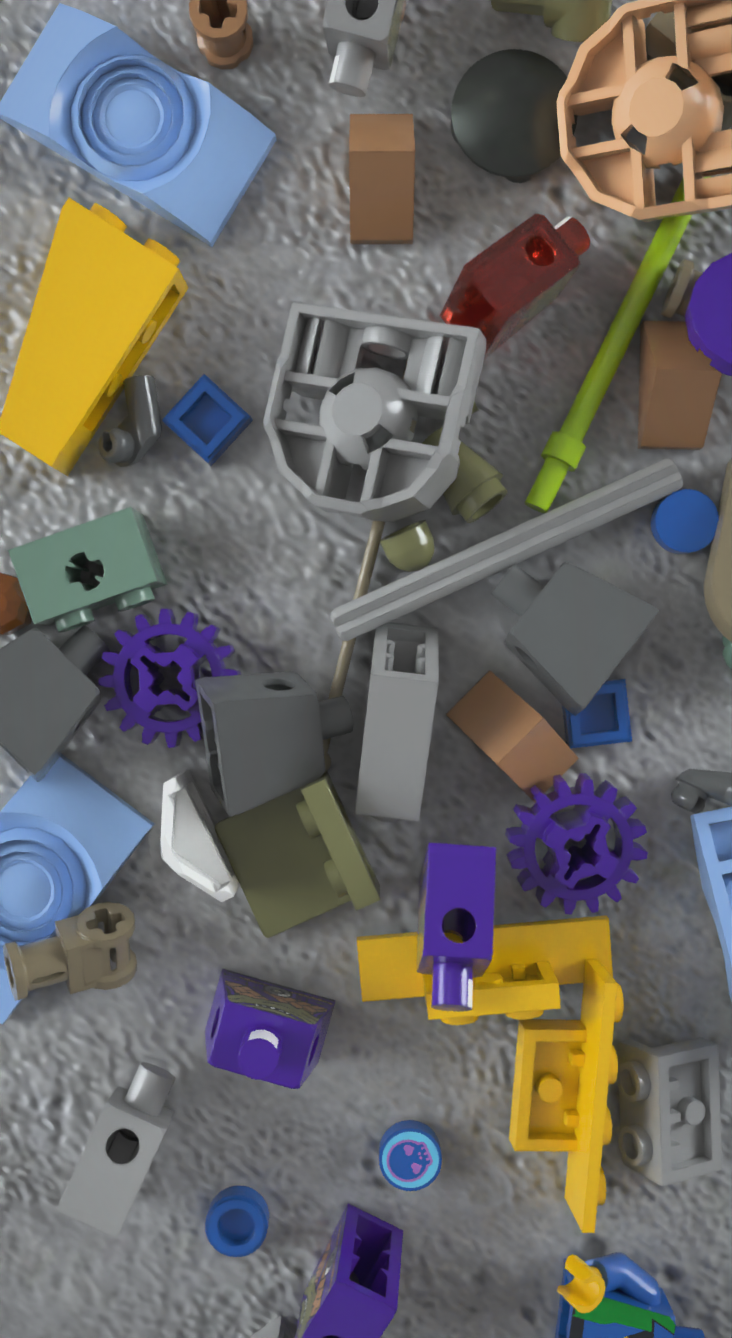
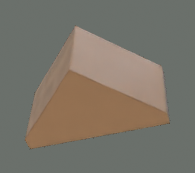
(381, 178)
(674, 388)
(512, 734)

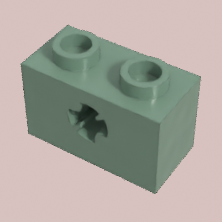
(53, 566)

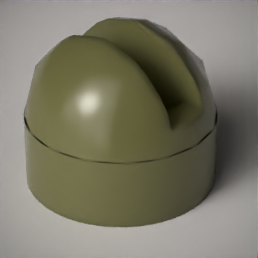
(410, 546)

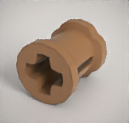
(226, 45)

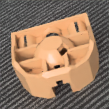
(678, 123)

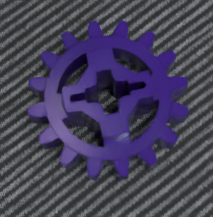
(151, 698)
(595, 859)

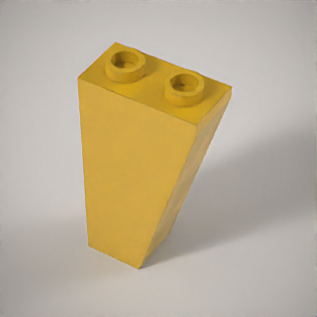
(87, 332)

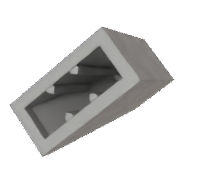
(398, 722)

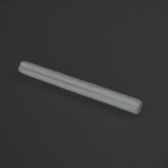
(506, 549)

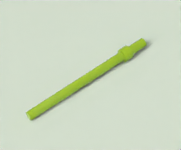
(565, 446)

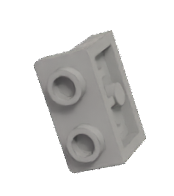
(670, 1109)

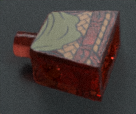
(516, 278)

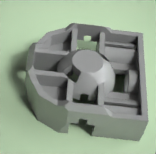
(323, 362)

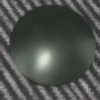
(509, 114)

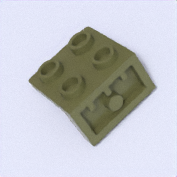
(298, 857)

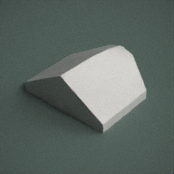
(190, 839)

